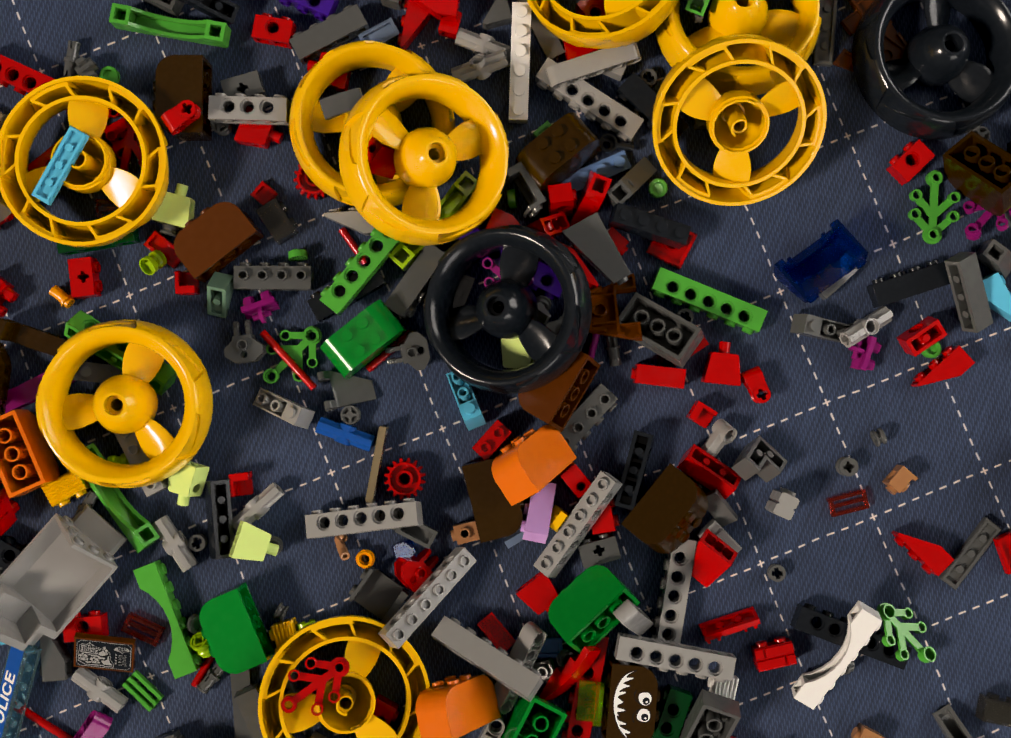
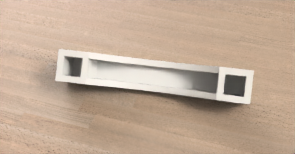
(519, 62)
(813, 685)

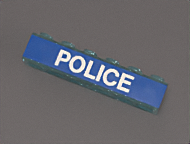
(16, 688)

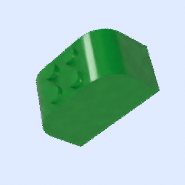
(362, 339)
(587, 605)
(235, 631)
(534, 719)

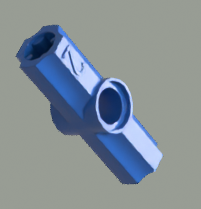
(345, 434)

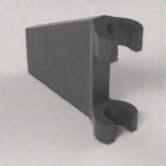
(345, 391)

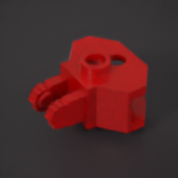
(413, 571)

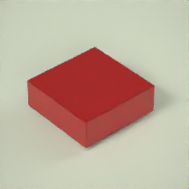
(263, 193)

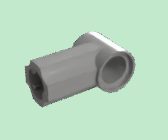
(721, 434)

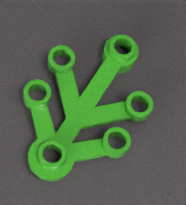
(932, 209)
(295, 352)
(888, 616)

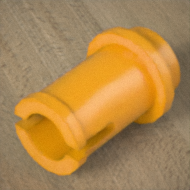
(61, 296)

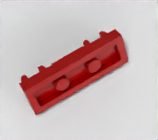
(729, 624)

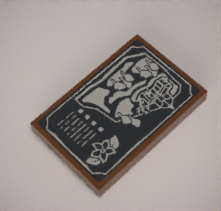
(104, 652)

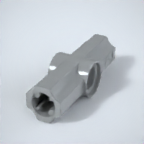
(479, 43)
(481, 66)
(866, 326)
(259, 505)
(175, 543)
(99, 689)

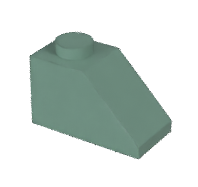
(219, 294)

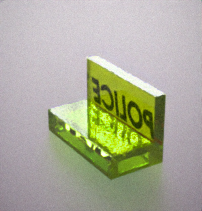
(590, 702)

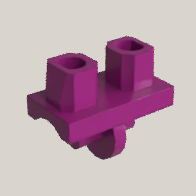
(260, 309)
(862, 353)

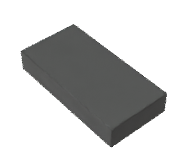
(720, 508)

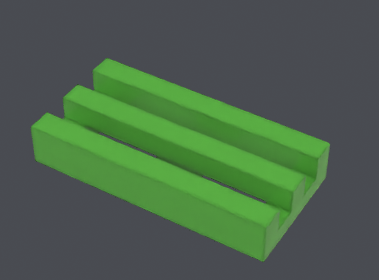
(142, 690)

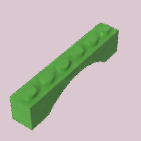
(145, 22)
(133, 525)
(154, 581)

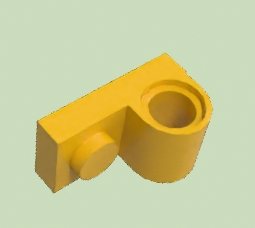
(557, 518)

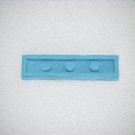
(60, 165)

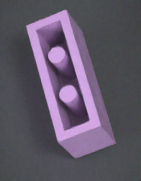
(538, 515)

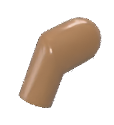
(341, 547)

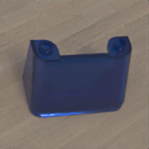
(821, 263)

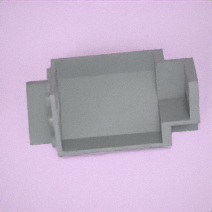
(56, 576)

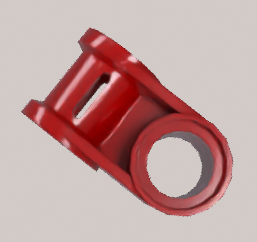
(178, 118)
(754, 380)

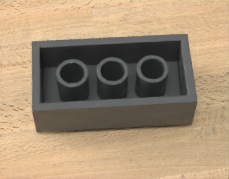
(662, 330)
(711, 717)

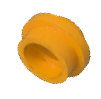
(361, 563)

